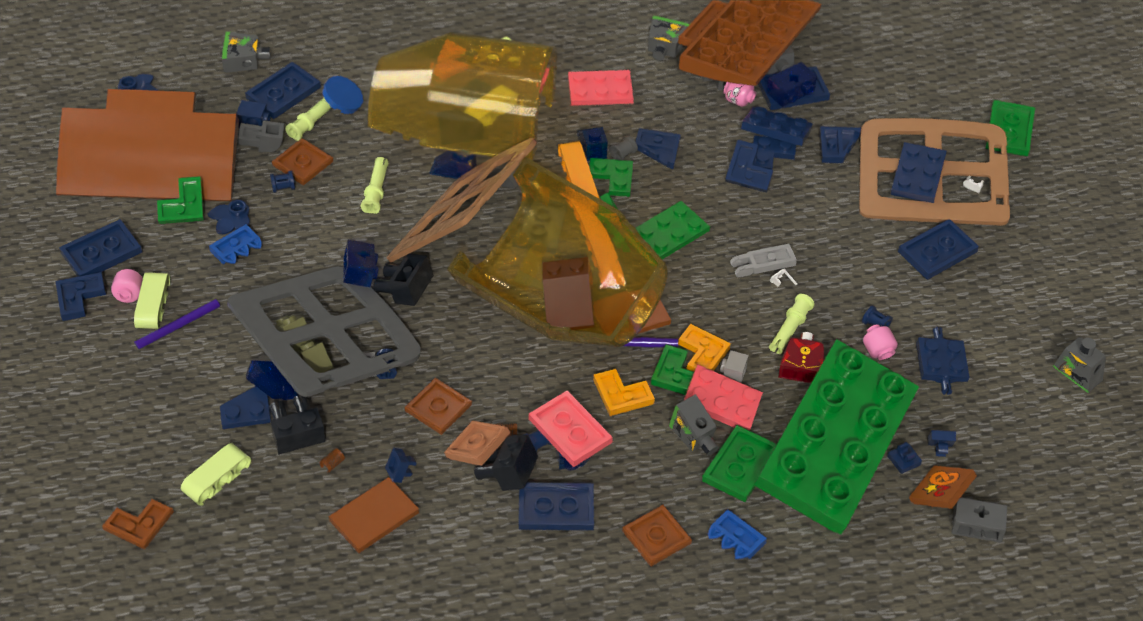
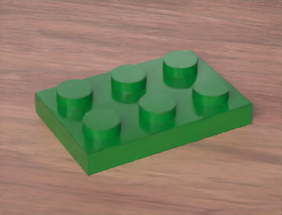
(1017, 124)
(672, 229)
(739, 463)

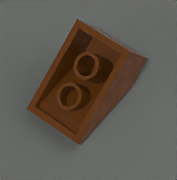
(569, 293)

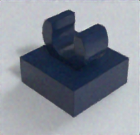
(942, 441)
(904, 458)
(398, 465)

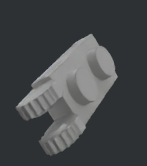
(764, 260)

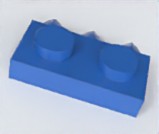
(235, 244)
(737, 534)

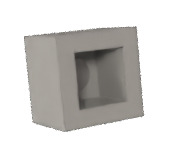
(735, 366)

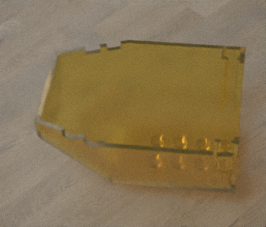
(464, 92)
(563, 224)

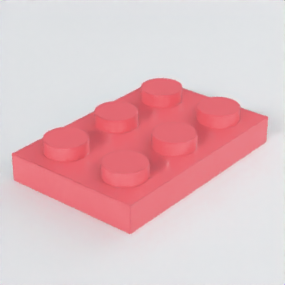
(600, 87)
(724, 397)
(570, 428)

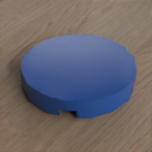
(342, 94)

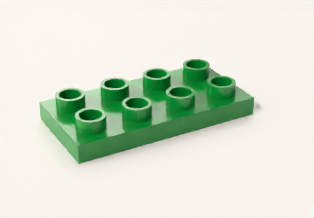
(837, 437)

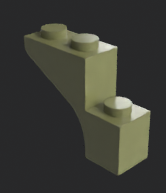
(310, 351)

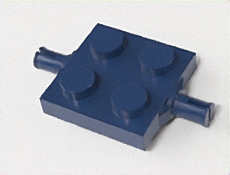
(942, 360)

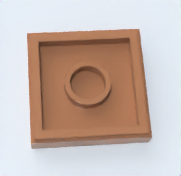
(477, 443)

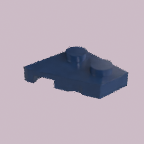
(837, 143)
(659, 146)
(246, 410)

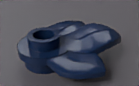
(140, 82)
(230, 216)

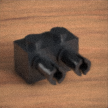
(407, 279)
(297, 429)
(510, 463)

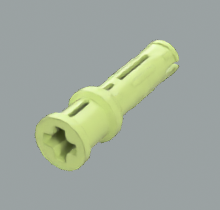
(306, 120)
(374, 192)
(795, 316)

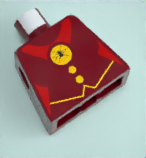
(802, 358)

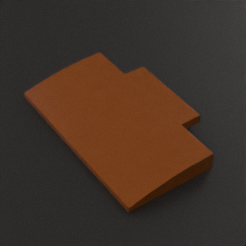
(742, 38)
(145, 146)

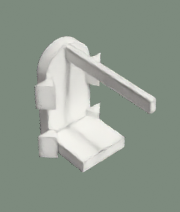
(968, 183)
(774, 279)

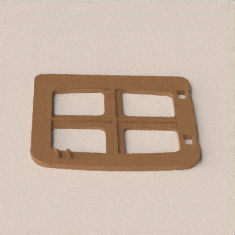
(475, 180)
(980, 213)

